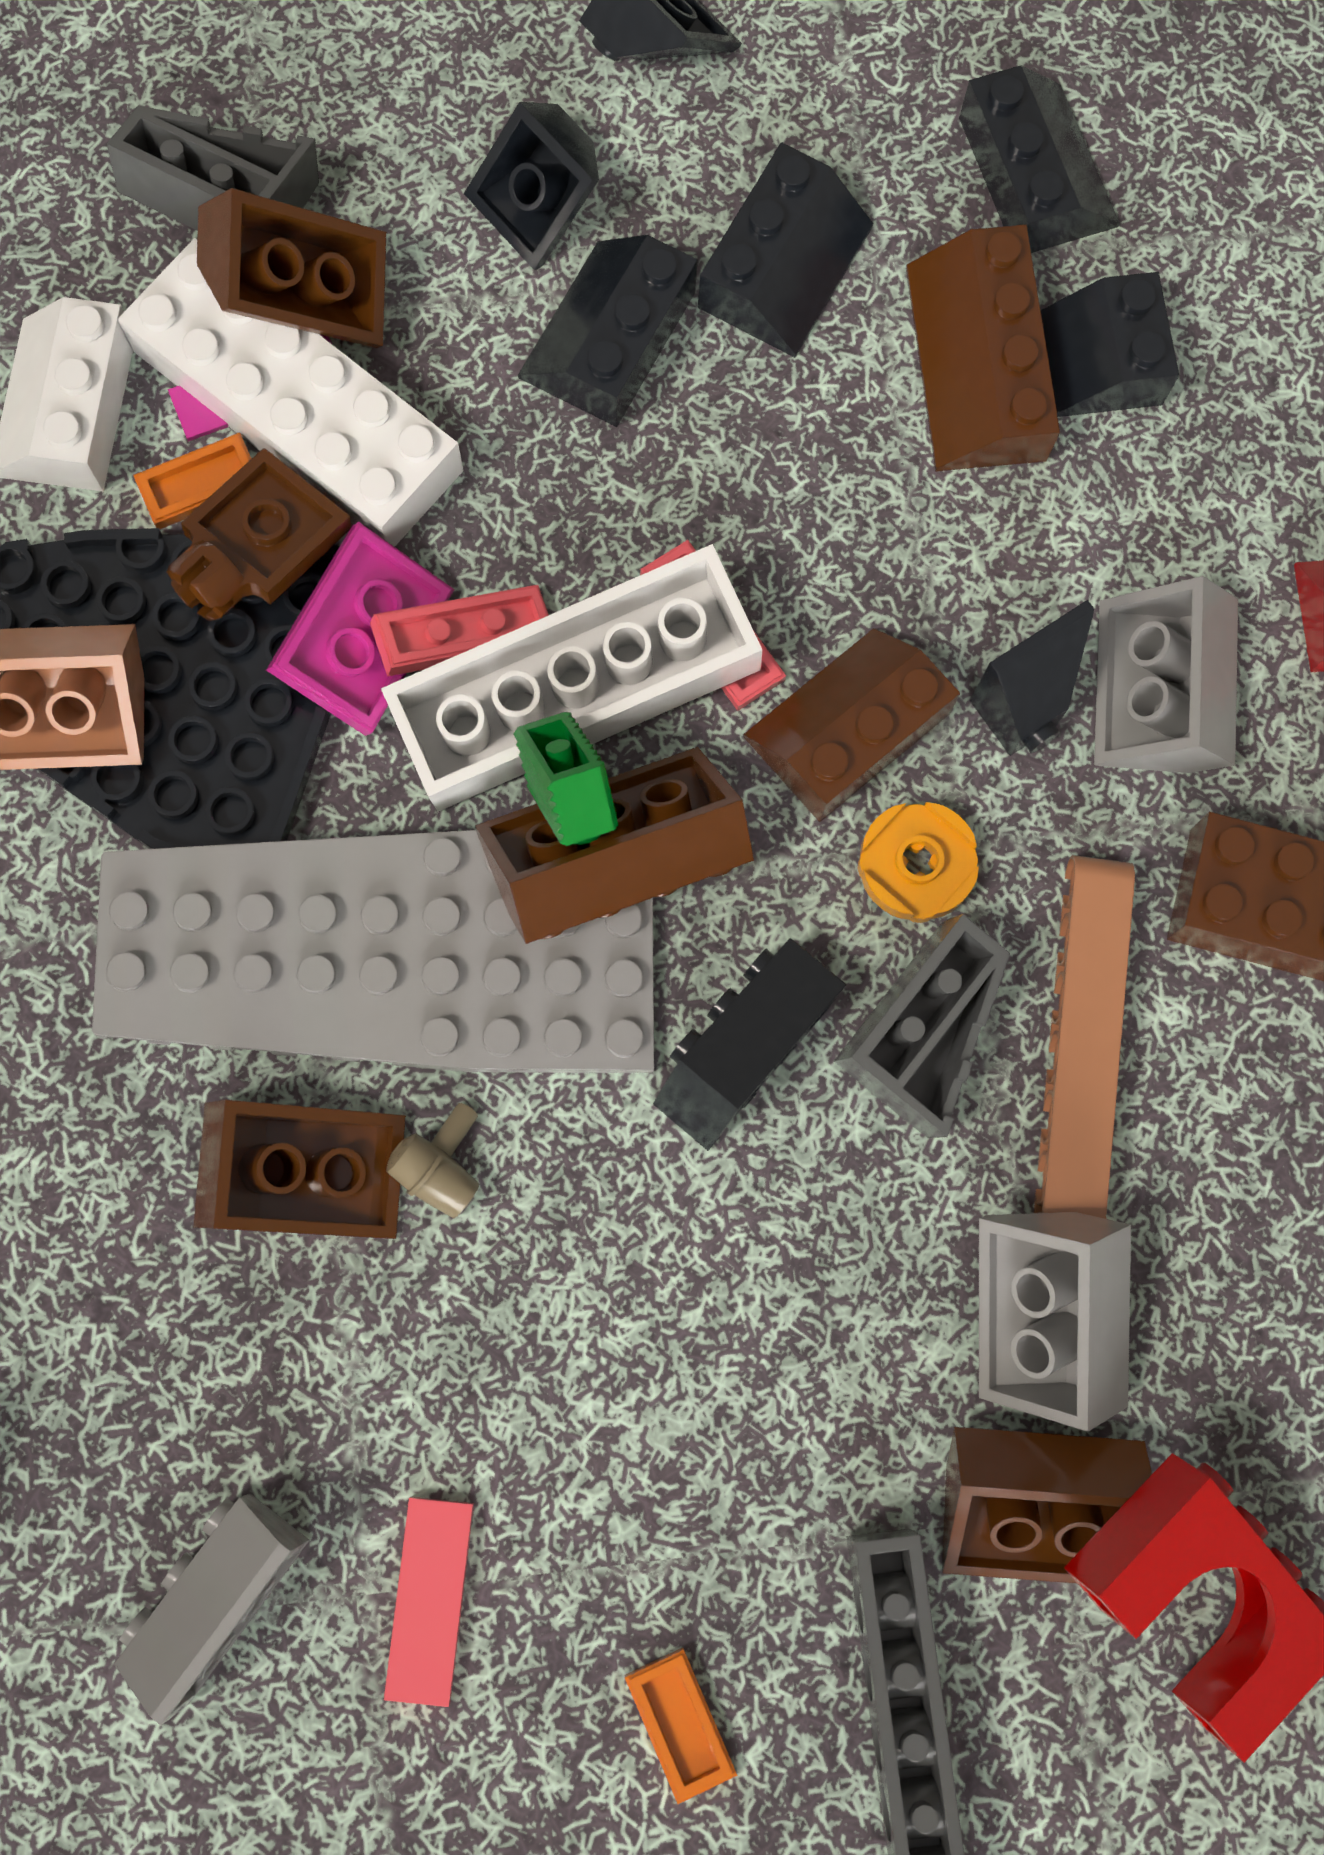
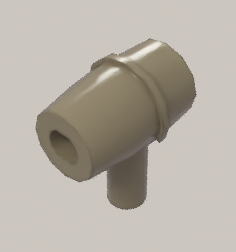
(430, 1170)

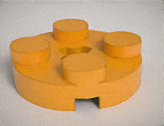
(918, 895)

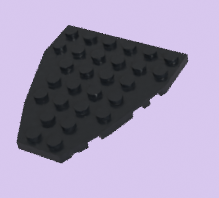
(220, 732)

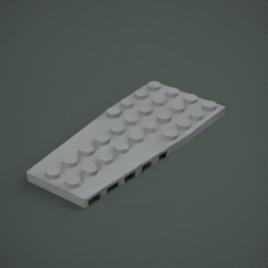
(364, 956)

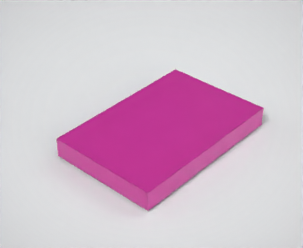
(331, 645)

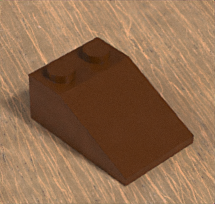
(297, 1170)

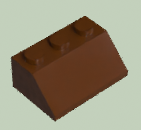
(293, 266)
(852, 720)
(1032, 1499)

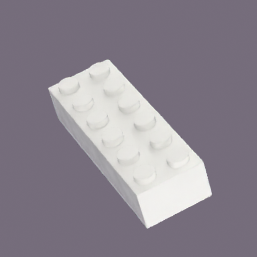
(295, 400)
(600, 659)

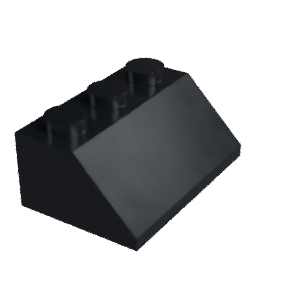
(1035, 158)
(784, 251)
(612, 325)

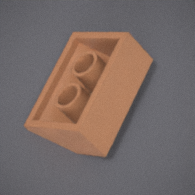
(71, 697)

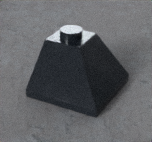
(655, 29)
(535, 179)
(1033, 683)

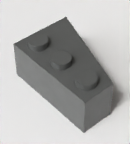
(182, 162)
(926, 1026)

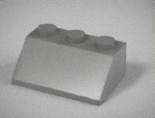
(1167, 678)
(1055, 1315)
(206, 1604)

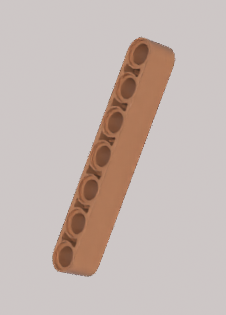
(1086, 1037)

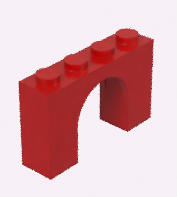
(1167, 1538)

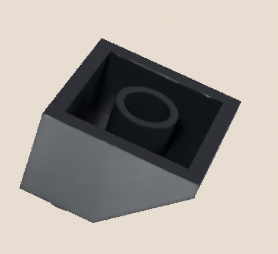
(1110, 346)

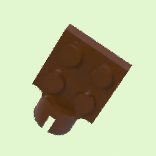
(254, 537)

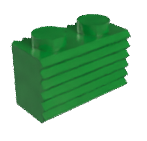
(566, 779)

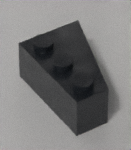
(746, 1041)

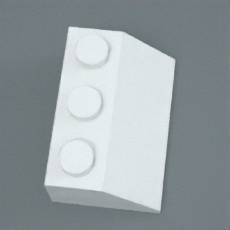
(65, 395)

